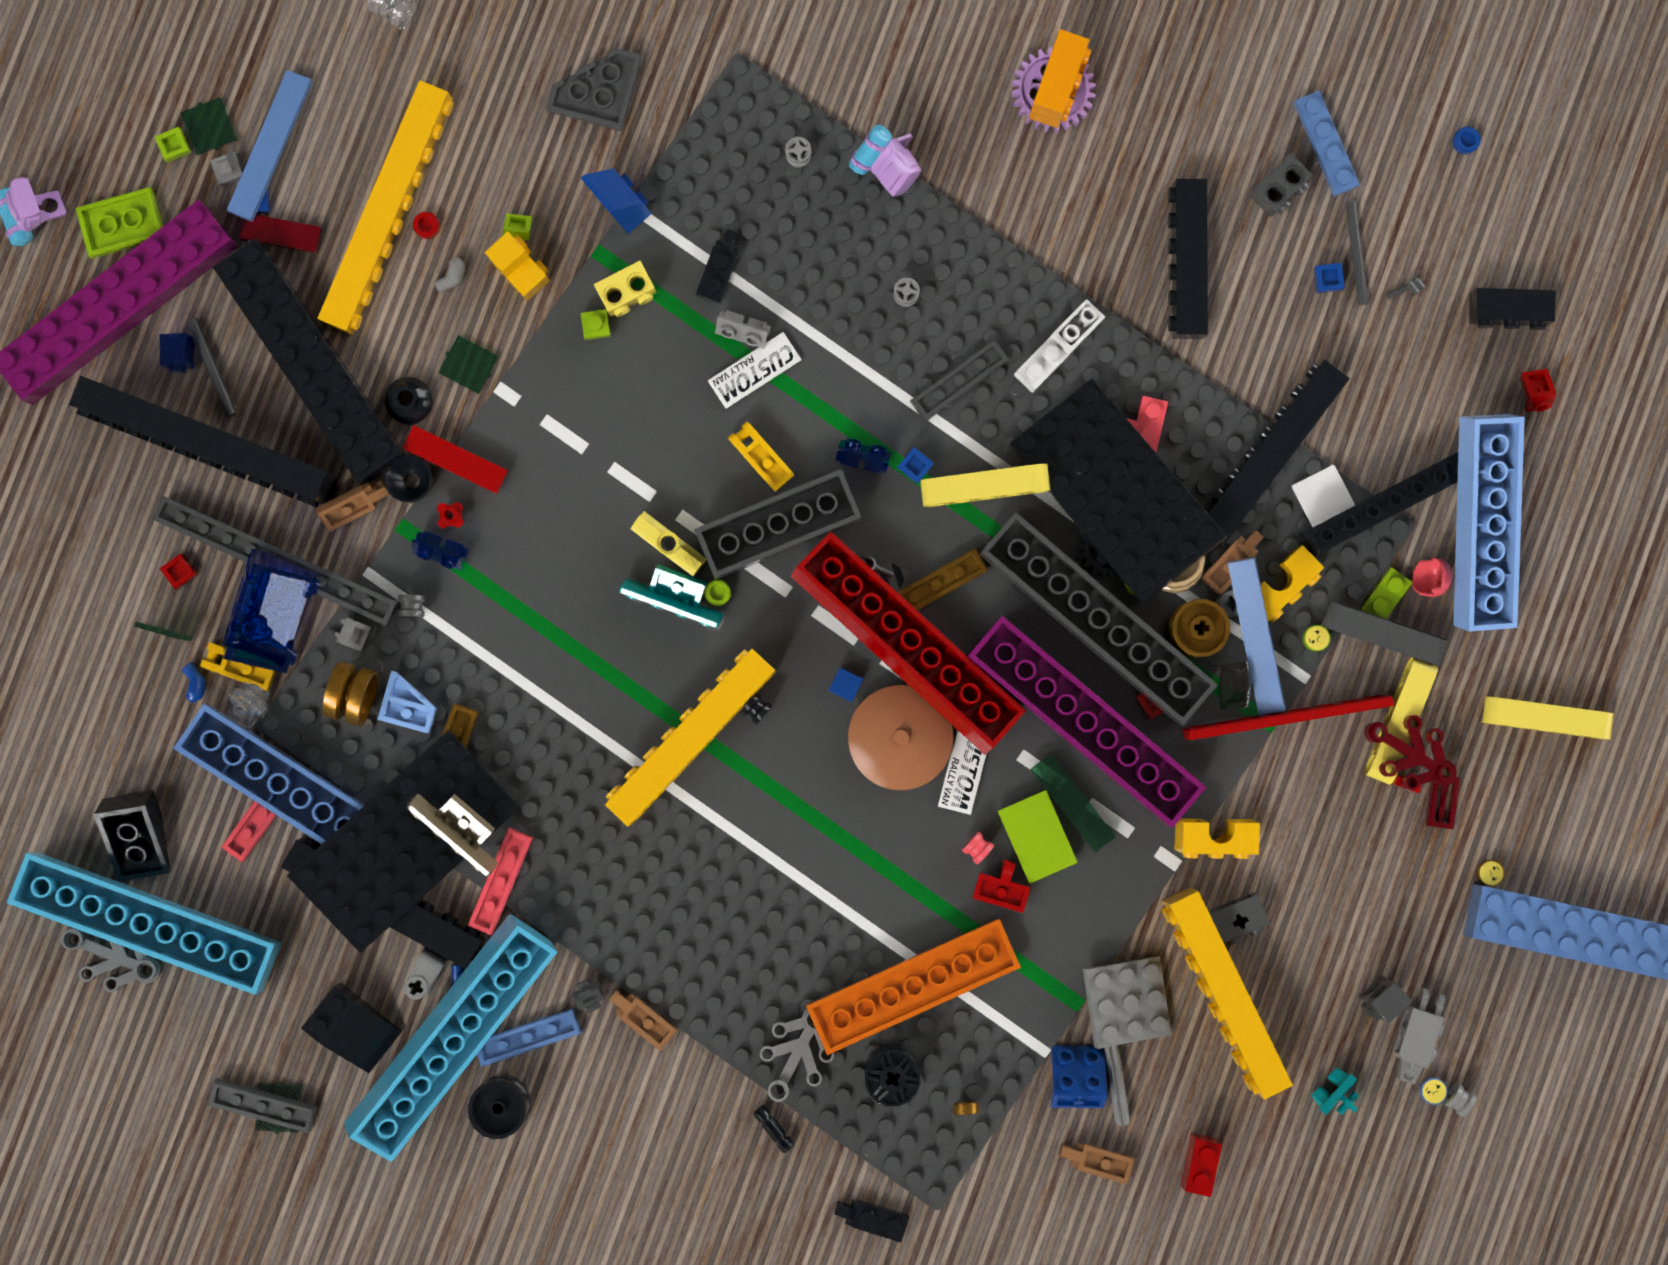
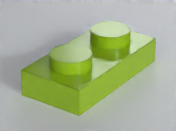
(1386, 594)

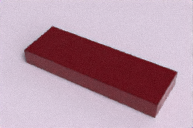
(282, 233)

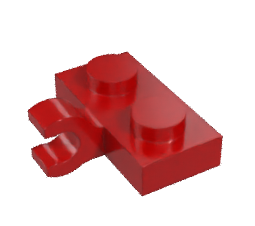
(1002, 890)

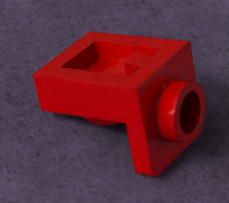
(1538, 390)

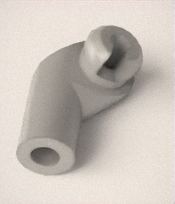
(454, 275)

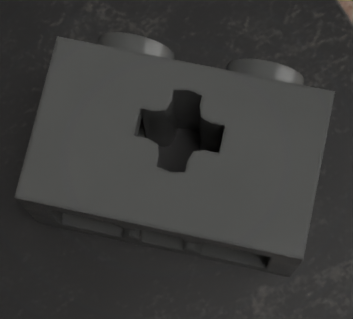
(1247, 907)

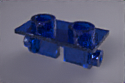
(854, 451)
(428, 547)

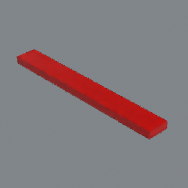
(1287, 717)

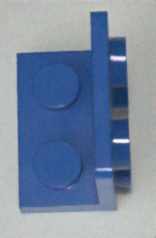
(1078, 1077)

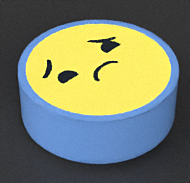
(1433, 1090)

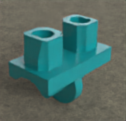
(1328, 1102)

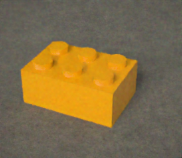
(1061, 79)

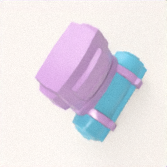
(887, 160)
(21, 210)

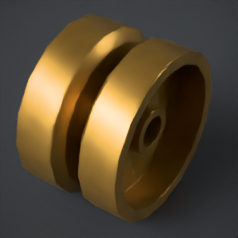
(1213, 624)
(350, 693)

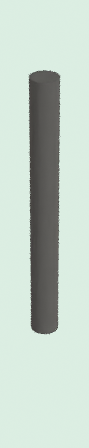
(1356, 250)
(212, 367)

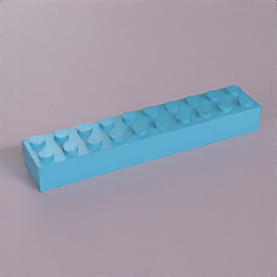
(144, 922)
(450, 1038)

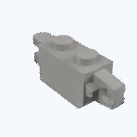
(1418, 1036)

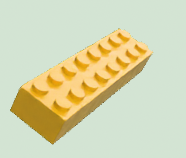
(690, 738)
(1226, 992)

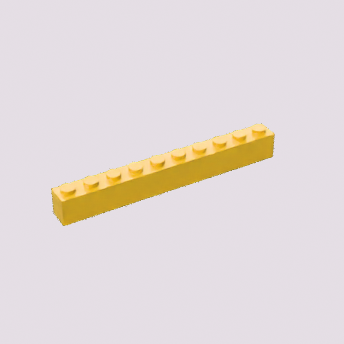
(386, 207)

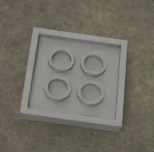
(1127, 1002)

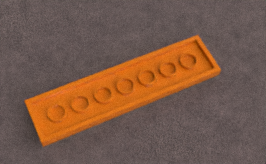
(912, 986)

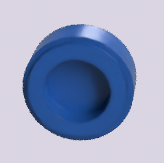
(1466, 140)

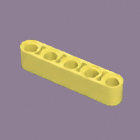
(985, 485)
(1408, 700)
(1547, 718)

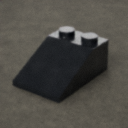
(133, 835)
(351, 1028)

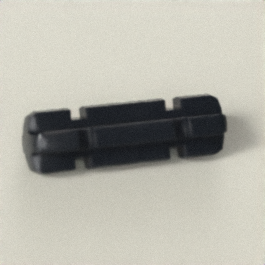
(773, 1129)

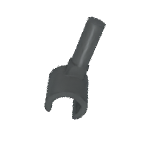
(1414, 286)
(871, 562)

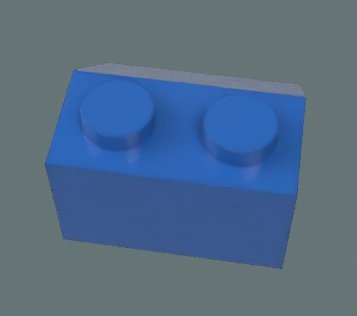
(618, 198)

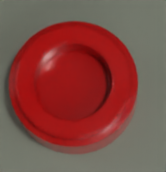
(426, 225)

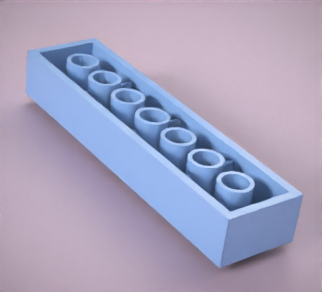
(1488, 521)

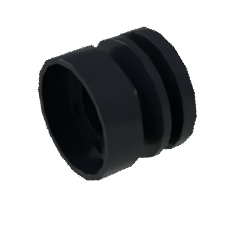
(897, 1060)

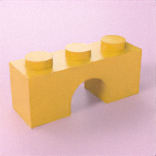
(1300, 570)
(1239, 838)

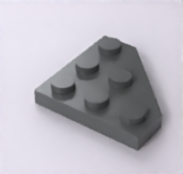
(598, 91)

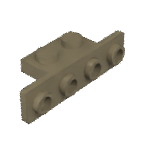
(459, 828)

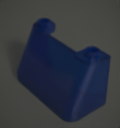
(268, 612)

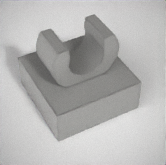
(227, 169)
(353, 634)

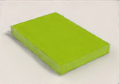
(119, 222)
(1037, 836)

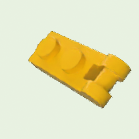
(761, 457)
(236, 670)

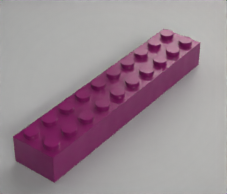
(115, 302)
(1086, 722)

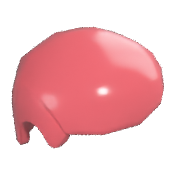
(1432, 577)

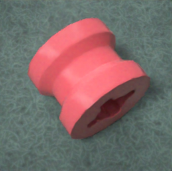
(977, 847)

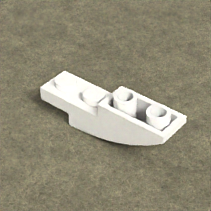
(1059, 346)

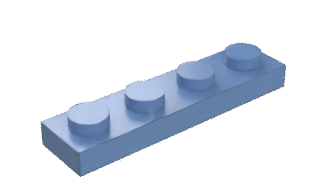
(1326, 143)

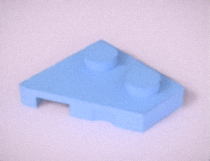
(406, 705)

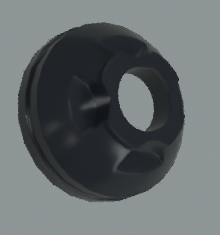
(421, 403)
(398, 472)

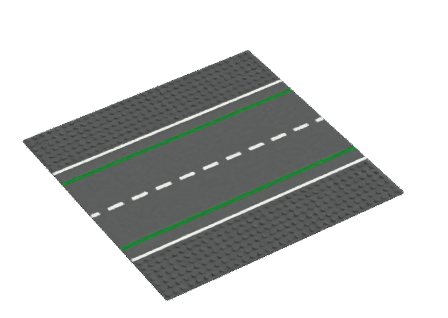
(772, 853)

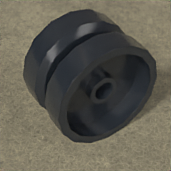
(483, 1105)

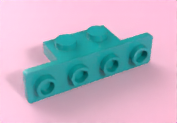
(674, 593)

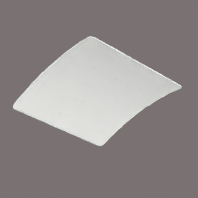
(1323, 495)

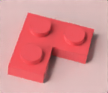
(1150, 420)

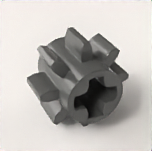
(588, 995)

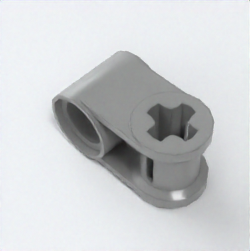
(427, 970)

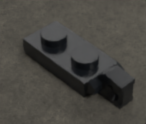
(719, 269)
(873, 1219)

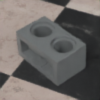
(1278, 183)
(1384, 1000)

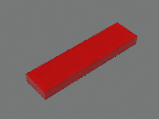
(455, 459)

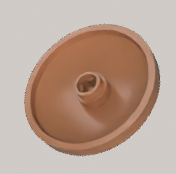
(899, 739)

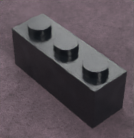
(1512, 308)

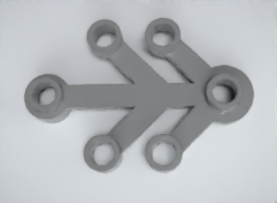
(116, 957)
(799, 1048)

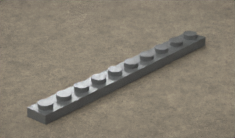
(240, 543)

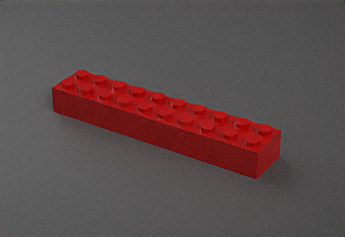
(908, 643)

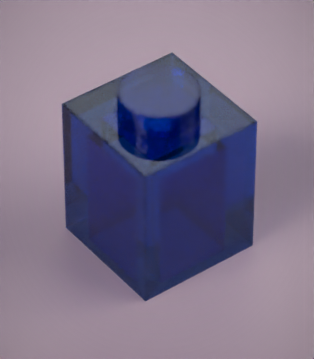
(176, 352)

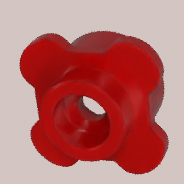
(456, 520)

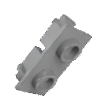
(731, 326)

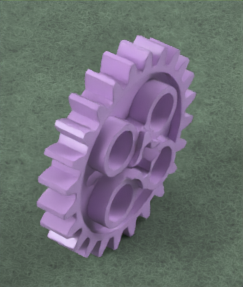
(1025, 86)

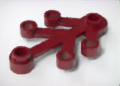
(1415, 755)

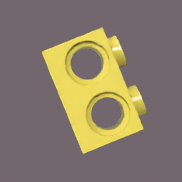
(622, 283)

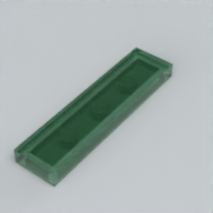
(1072, 802)

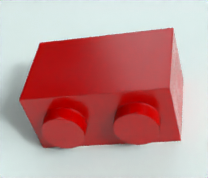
(1201, 1165)

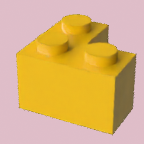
(512, 259)

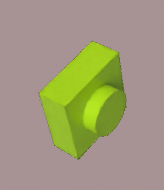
(172, 144)
(518, 225)
(595, 324)

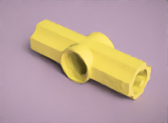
(655, 533)

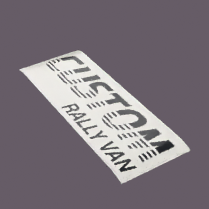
(754, 370)
(962, 776)

